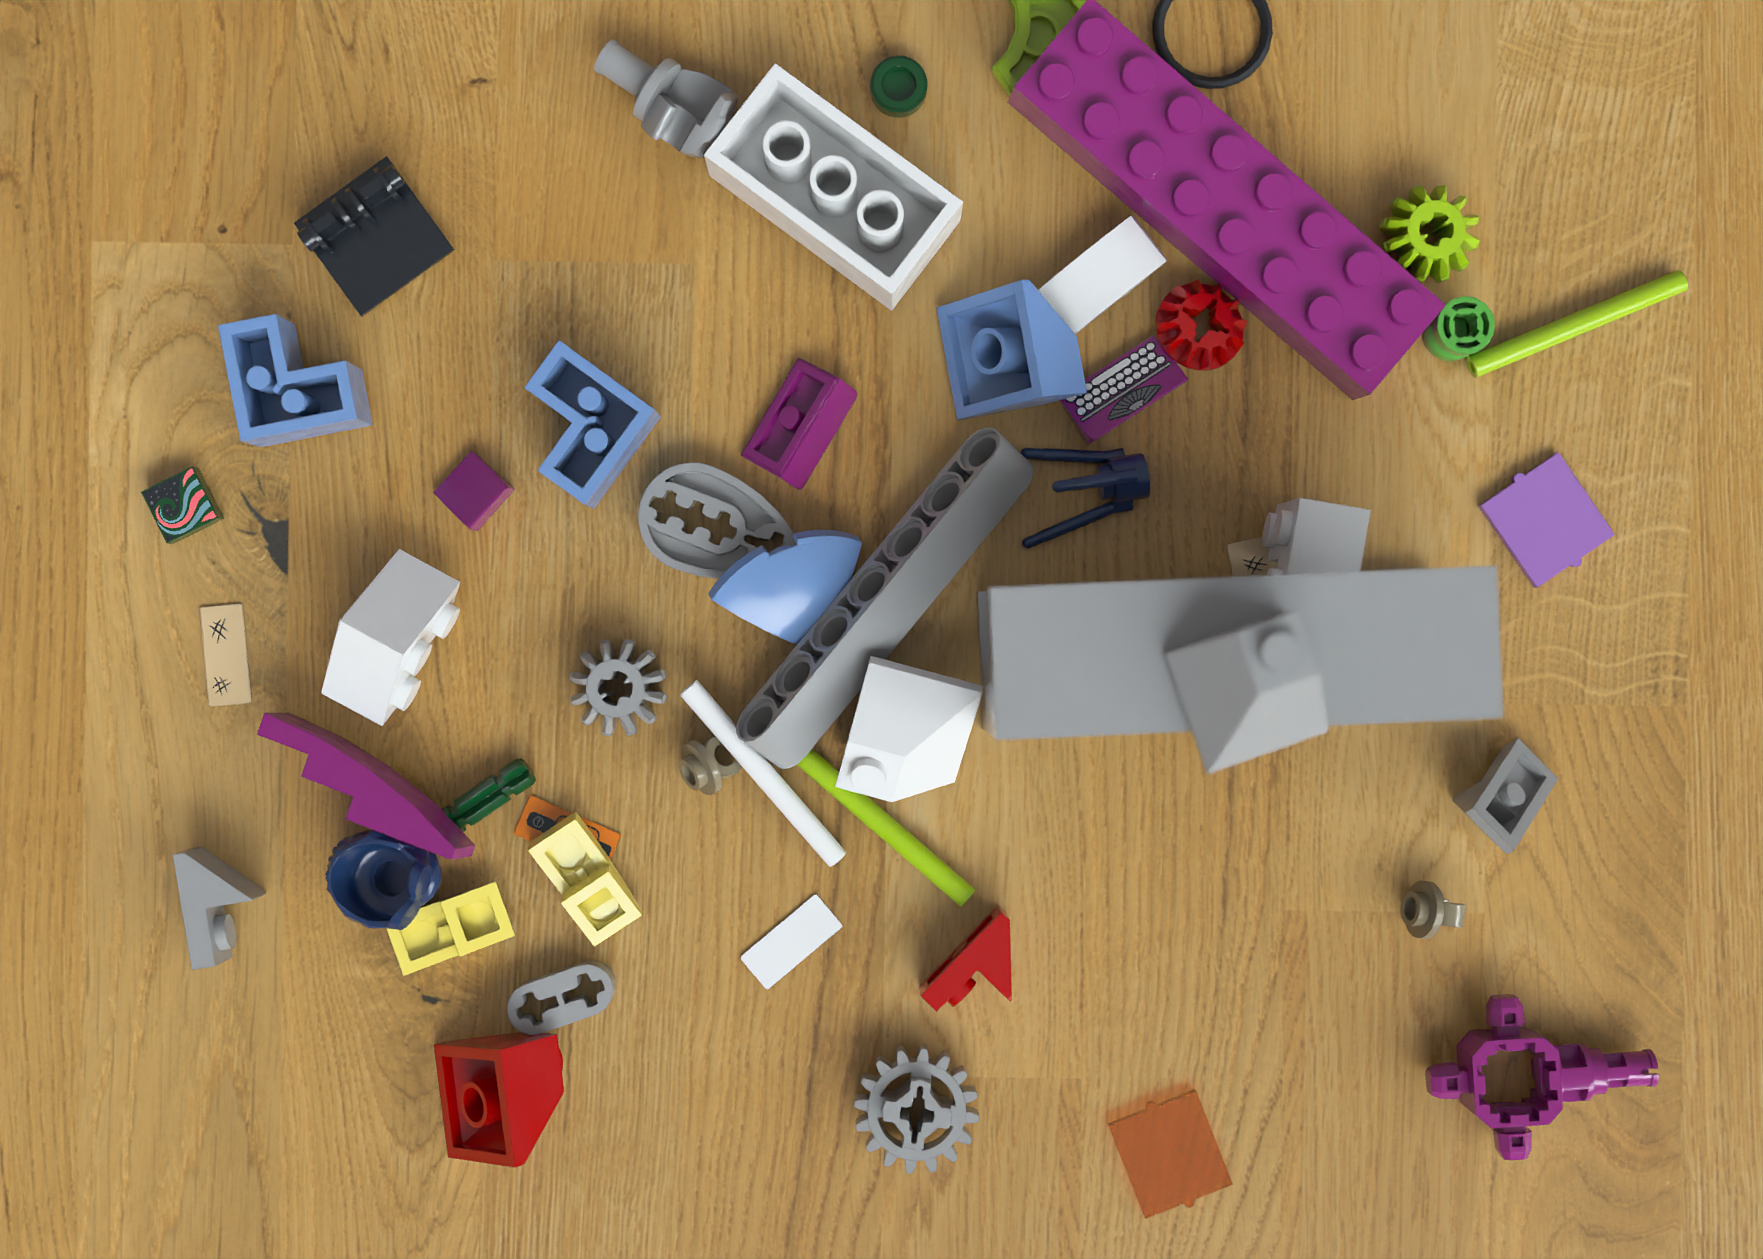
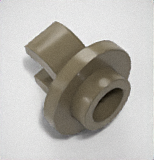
(700, 767)
(1426, 910)

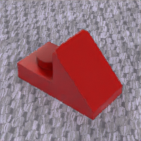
(982, 950)

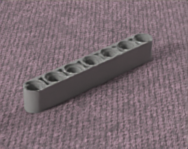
(885, 598)

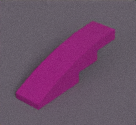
(379, 793)

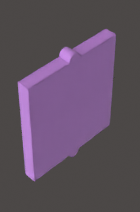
(1546, 520)

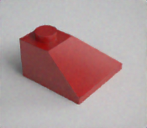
(498, 1094)

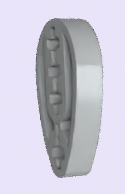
(719, 493)

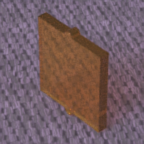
(1170, 1154)

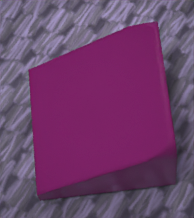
(473, 491)

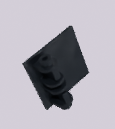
(373, 236)

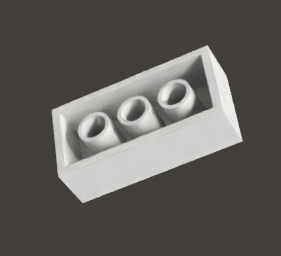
(833, 186)

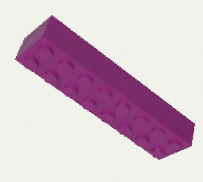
(1224, 201)

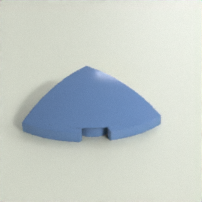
(790, 584)

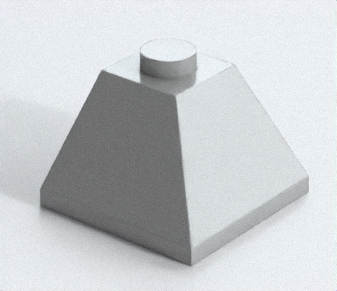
(1250, 690)

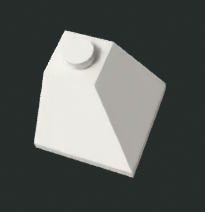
(907, 731)

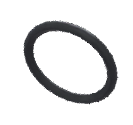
(1214, 82)

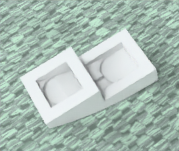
(1103, 274)

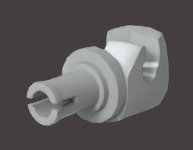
(670, 101)

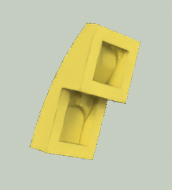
(586, 879)
(452, 928)

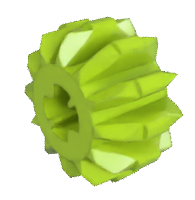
(1447, 223)

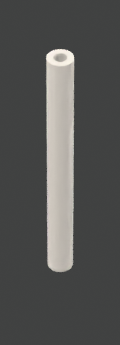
(763, 774)

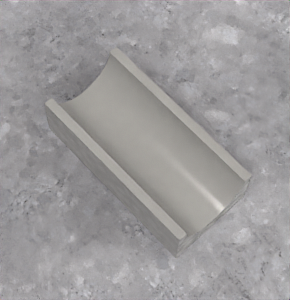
(1096, 662)

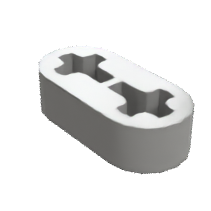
(566, 1009)

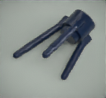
(1119, 479)

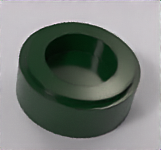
(898, 86)

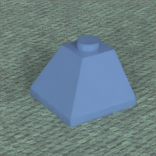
(1008, 351)

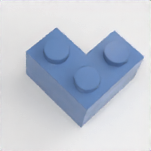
(278, 397)
(604, 427)

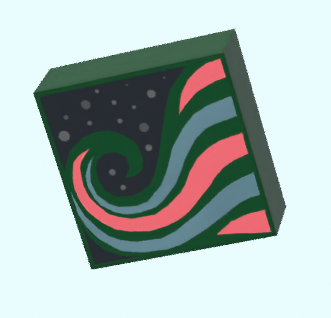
(182, 505)

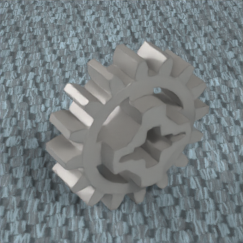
(938, 1111)

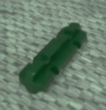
(490, 794)

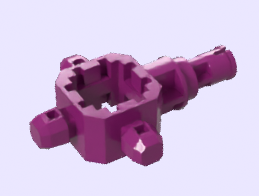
(1559, 1074)

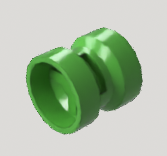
(1448, 336)

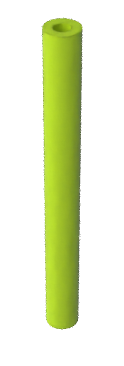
(1577, 323)
(888, 829)

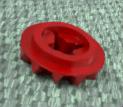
(1177, 329)

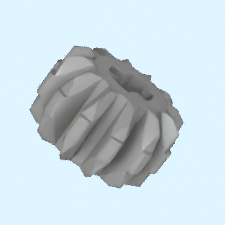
(626, 705)

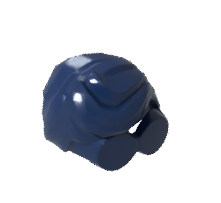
(381, 879)

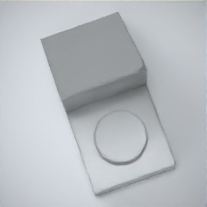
(1508, 795)
(204, 889)

